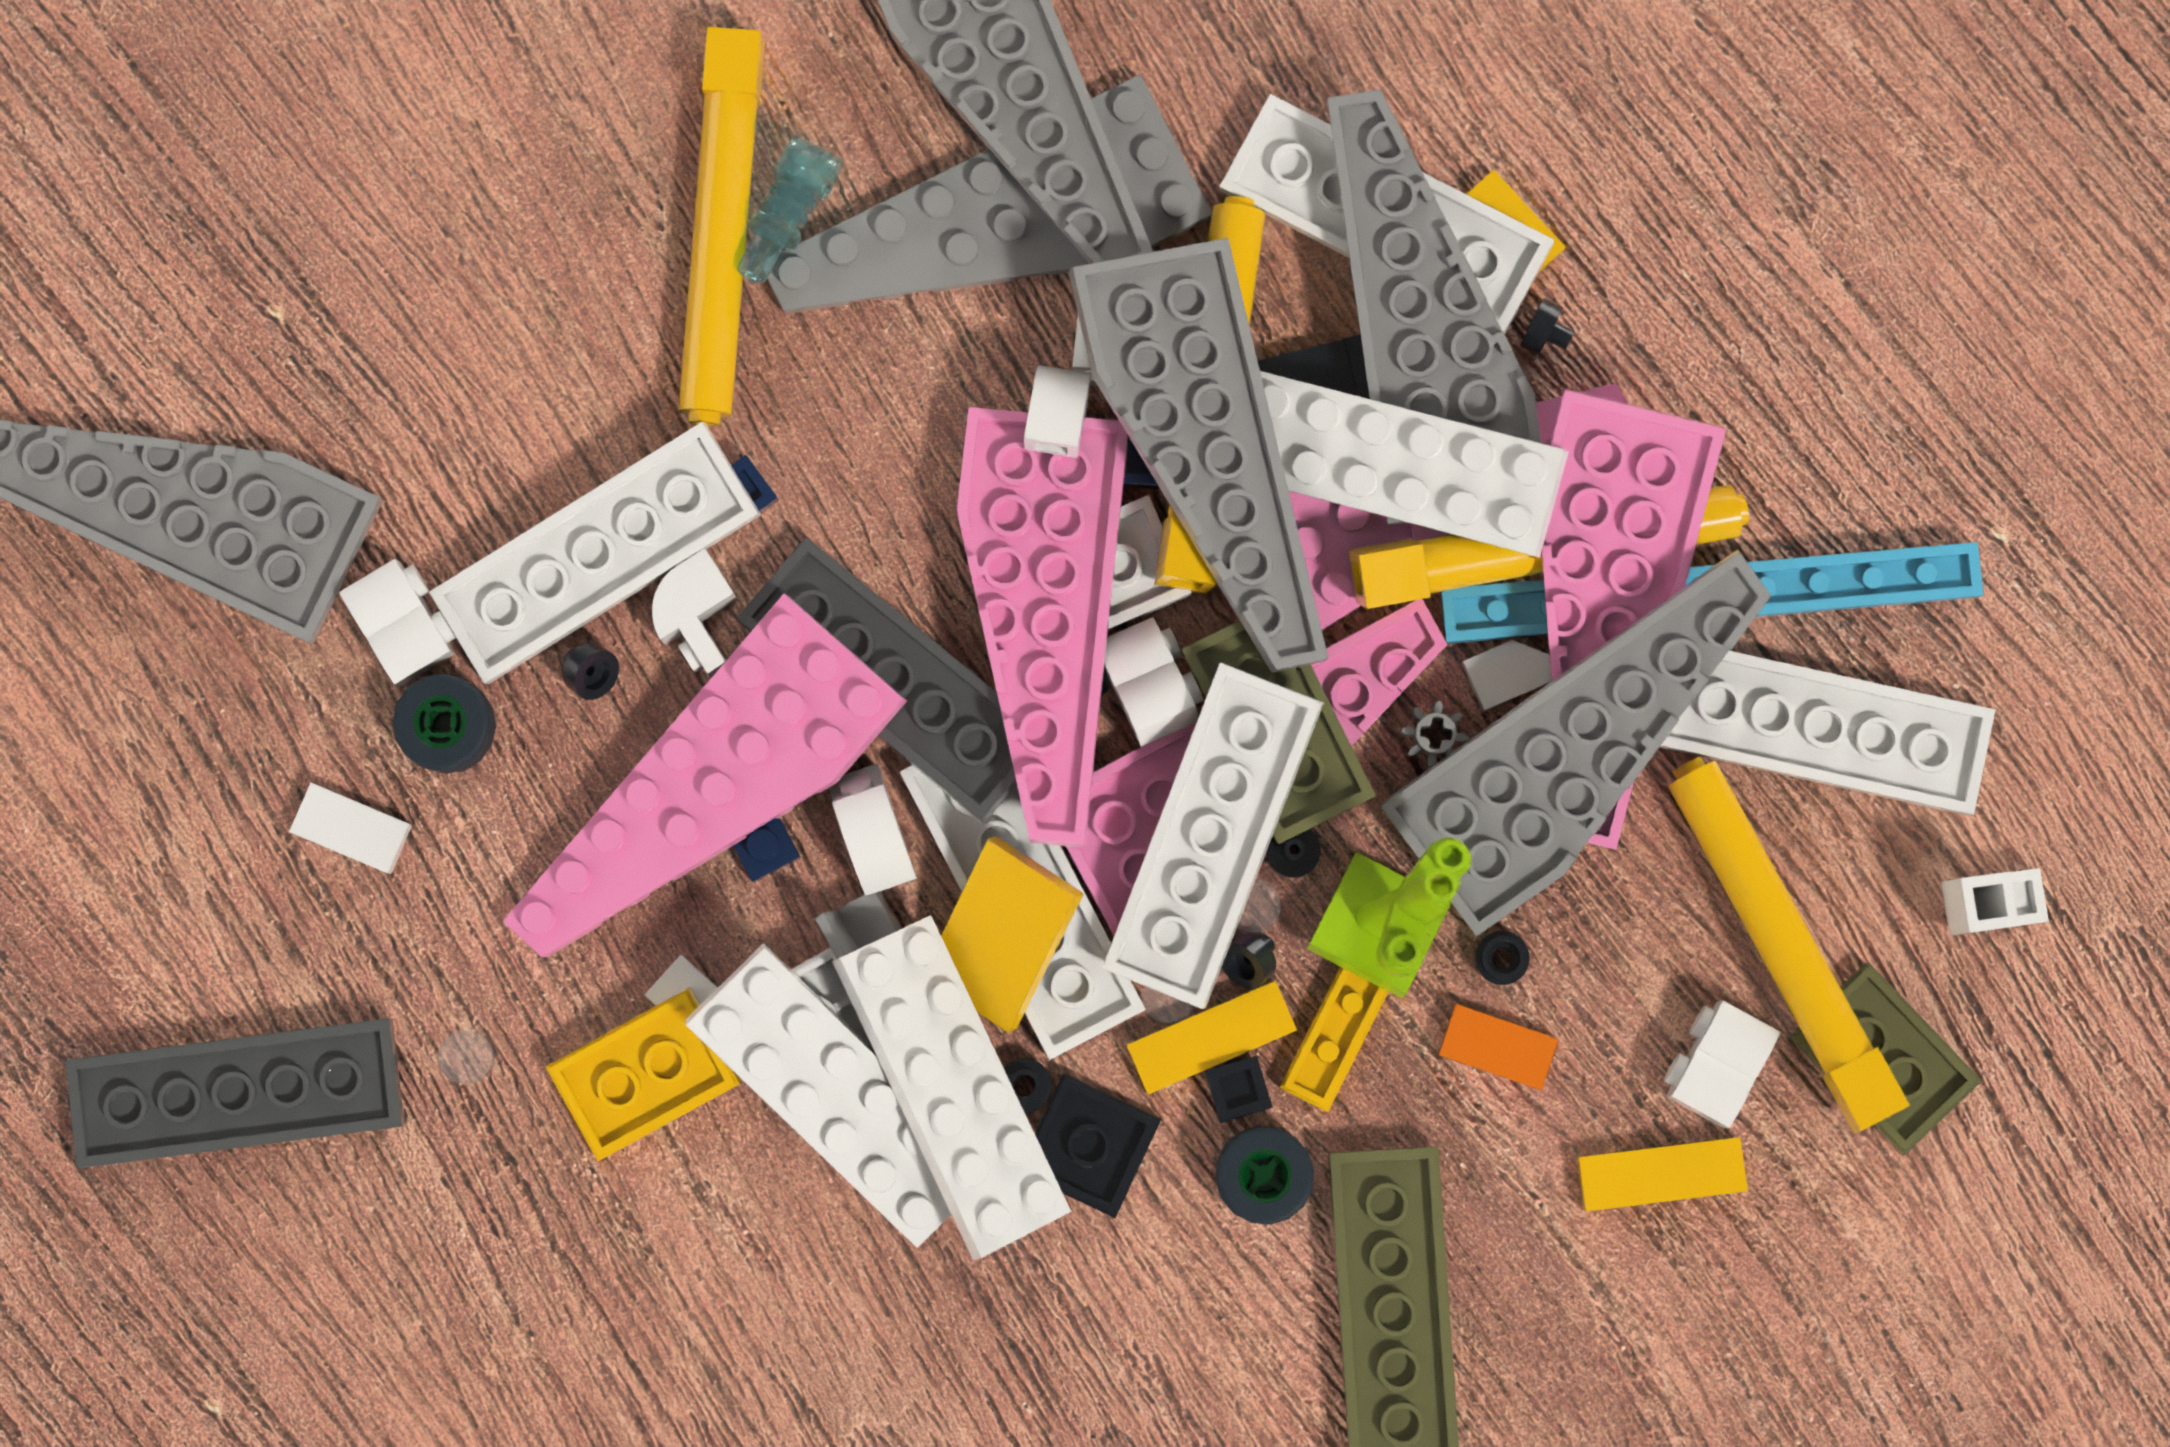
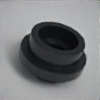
(1519, 958)
(1042, 1082)

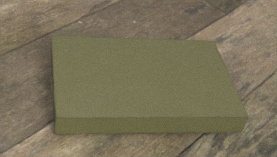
(1919, 1059)

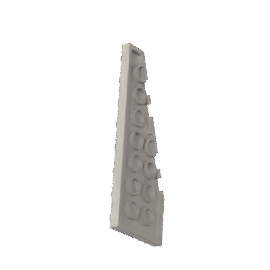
(1026, 100)
(982, 225)
(1418, 303)
(1187, 387)
(213, 517)
(1558, 762)

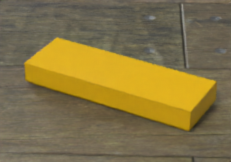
(1211, 1037)
(1333, 1039)
(1662, 1174)

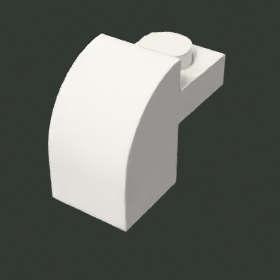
(1057, 411)
(684, 601)
(871, 830)
(1994, 901)

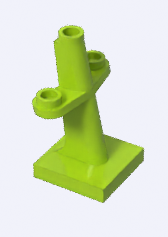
(1385, 921)

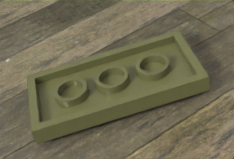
(1330, 772)

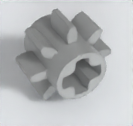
(1446, 726)

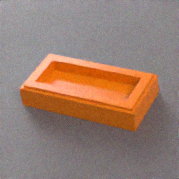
(1498, 1047)

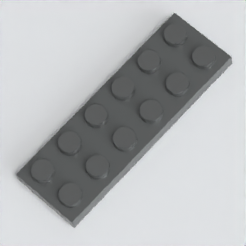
(951, 716)
(234, 1093)

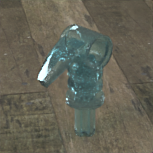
(800, 178)

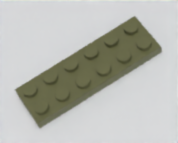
(1393, 1298)

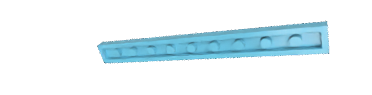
(1793, 583)

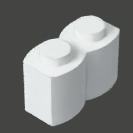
(398, 621)
(1149, 682)
(1721, 1064)

